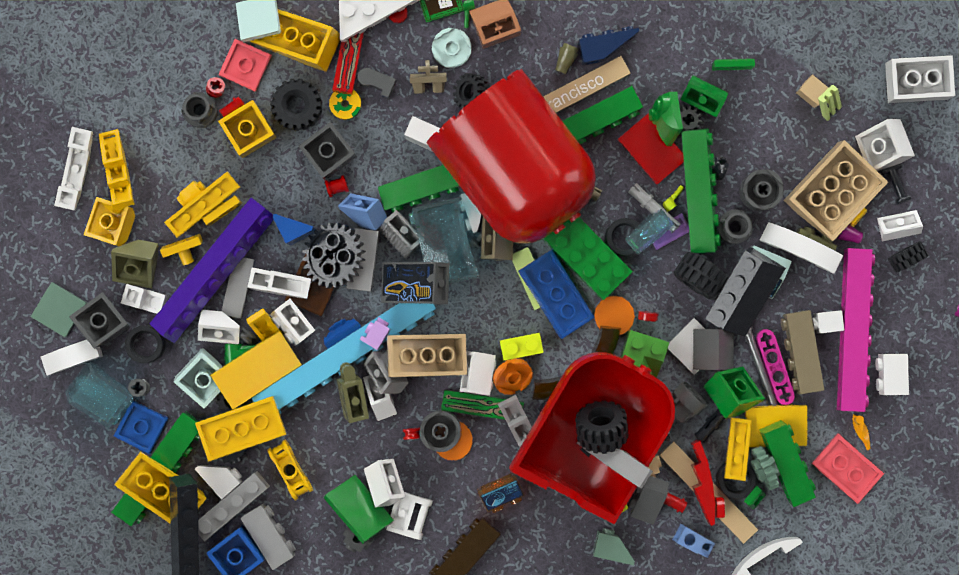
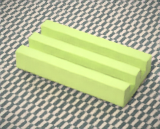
(833, 101)

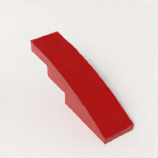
(704, 490)

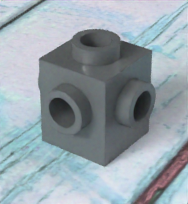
(354, 544)

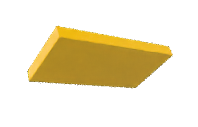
(255, 369)
(240, 428)

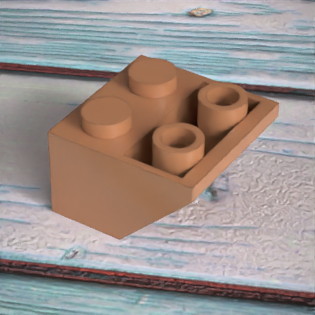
(495, 23)

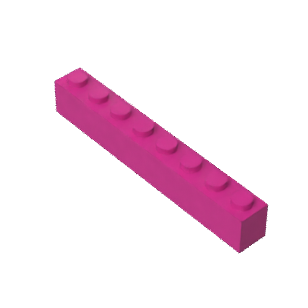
(855, 337)

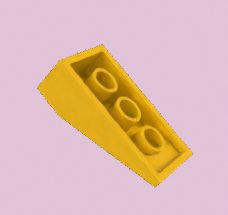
(303, 41)
(149, 485)

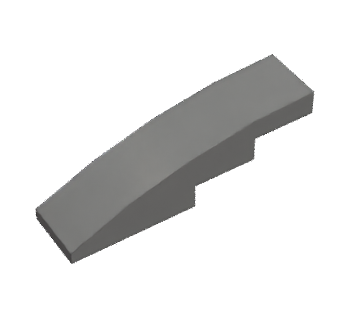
(515, 418)
(625, 465)

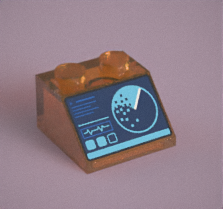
(501, 492)

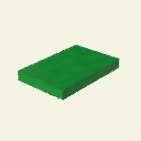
(357, 510)

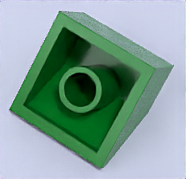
(733, 392)

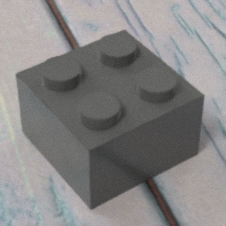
(327, 151)

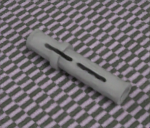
(650, 204)

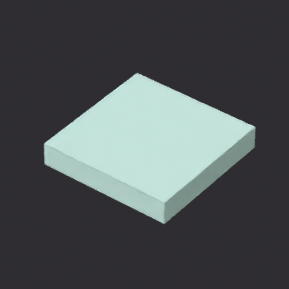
(257, 19)

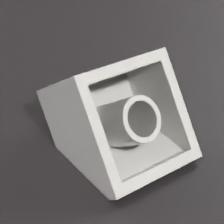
(885, 144)

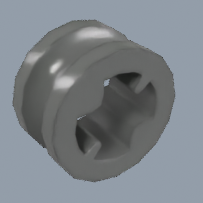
(247, 335)

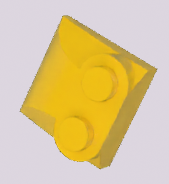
(110, 224)

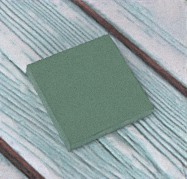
(56, 308)

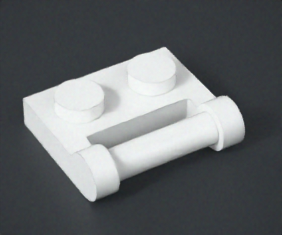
(402, 515)

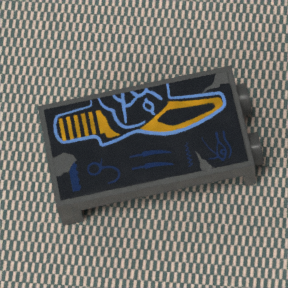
(415, 282)

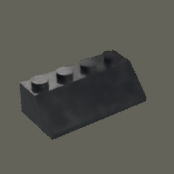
(745, 292)

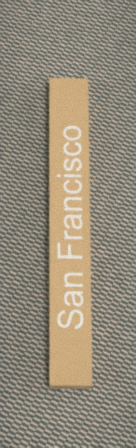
(587, 84)

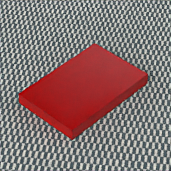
(650, 151)

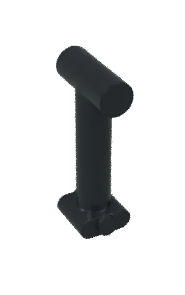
(896, 183)

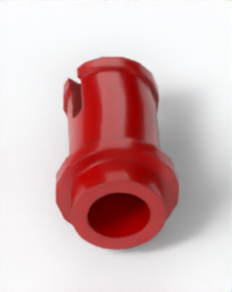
(232, 106)
(675, 503)

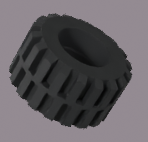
(701, 275)
(601, 426)

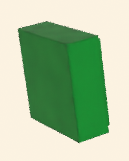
(755, 497)

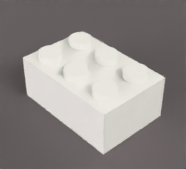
(920, 79)

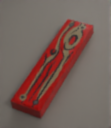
(348, 64)

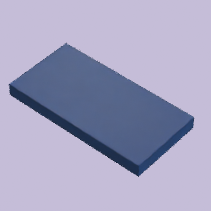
(556, 294)

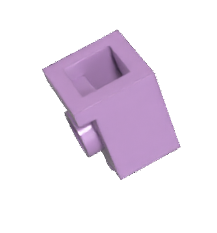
(376, 333)

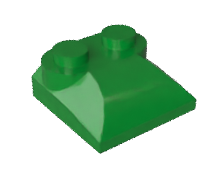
(667, 117)

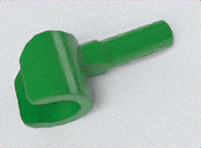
(468, 6)

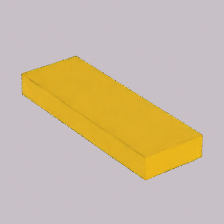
(738, 449)

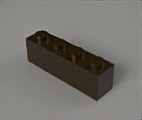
(469, 549)

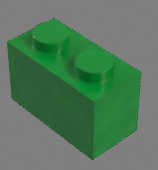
(704, 96)

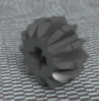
(693, 116)

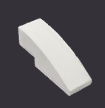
(279, 283)
(70, 357)

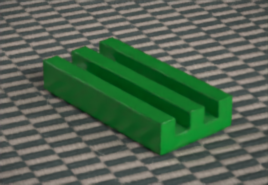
(733, 64)

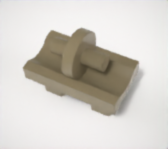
(418, 80)

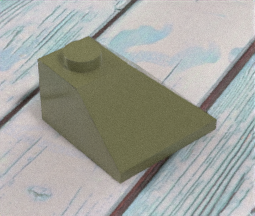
(135, 263)

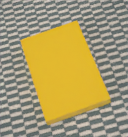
(766, 415)

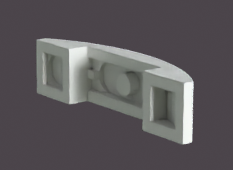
(75, 169)
(801, 247)
(785, 544)

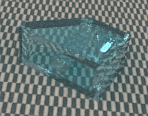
(649, 231)

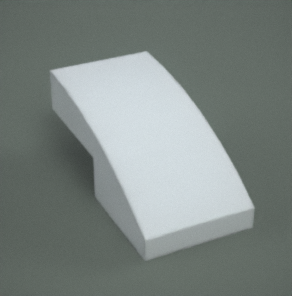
(143, 299)

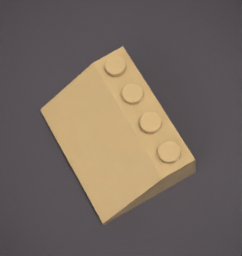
(836, 190)

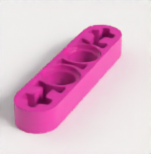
(771, 368)

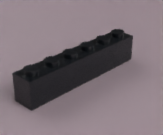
(184, 525)

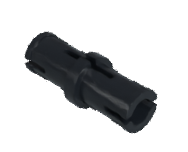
(710, 426)

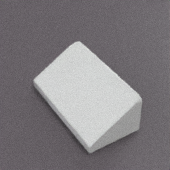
(900, 225)

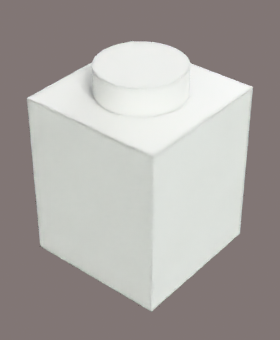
(828, 322)

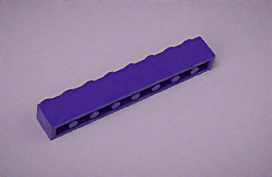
(212, 270)

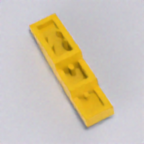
(116, 169)

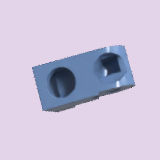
(693, 541)

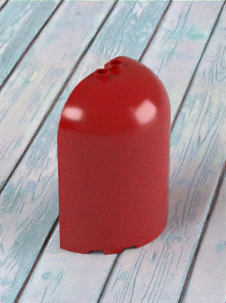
(516, 160)
(551, 448)

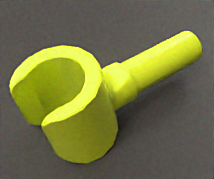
(669, 204)

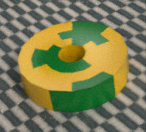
(348, 112)

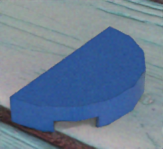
(339, 331)

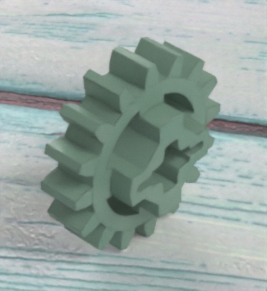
(765, 468)

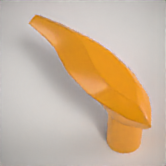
(861, 430)

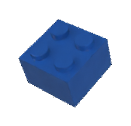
(236, 553)

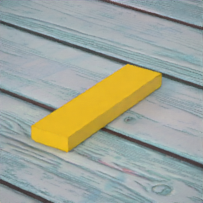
(202, 204)

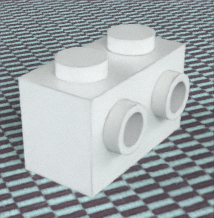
(291, 322)
(479, 374)
(892, 374)
(384, 483)

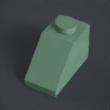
(611, 547)

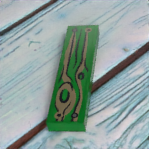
(472, 404)

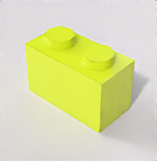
(521, 346)

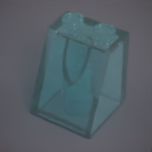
(98, 395)

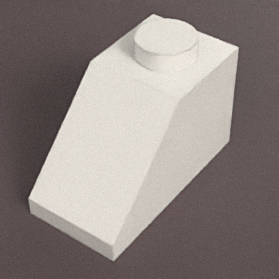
(217, 327)
(381, 403)
(220, 478)

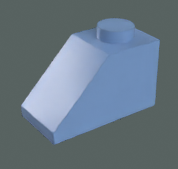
(364, 211)

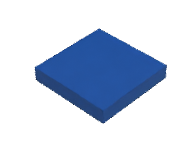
(141, 427)

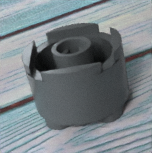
(771, 194)
(437, 442)

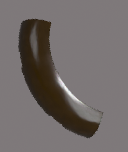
(606, 342)

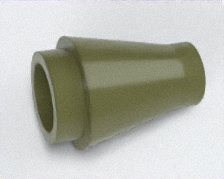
(566, 57)

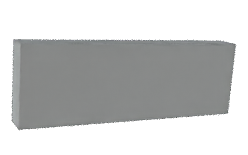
(237, 289)

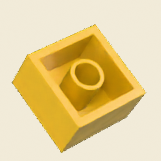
(247, 129)

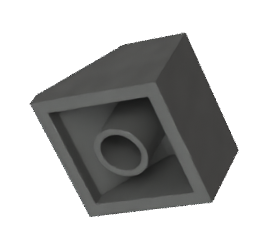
(99, 321)

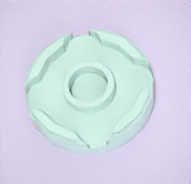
(451, 48)

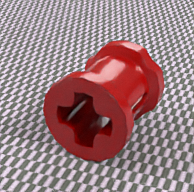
(336, 186)

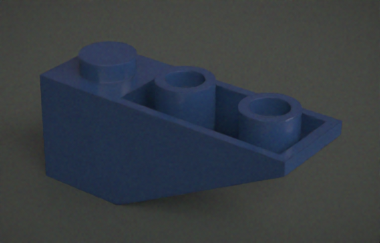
(598, 48)

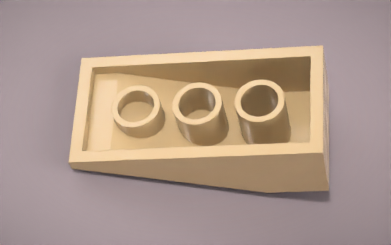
(426, 355)

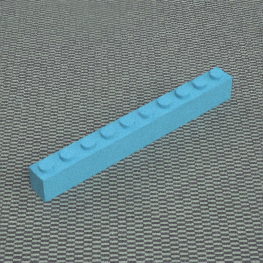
(347, 350)

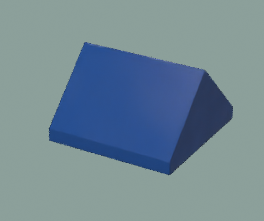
(292, 230)

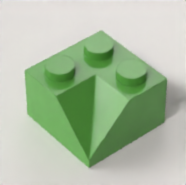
(645, 350)

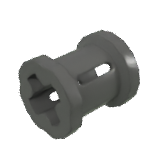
(135, 392)

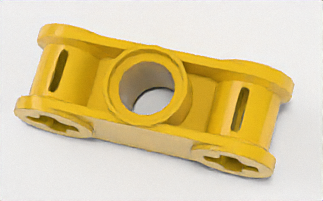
(298, 478)

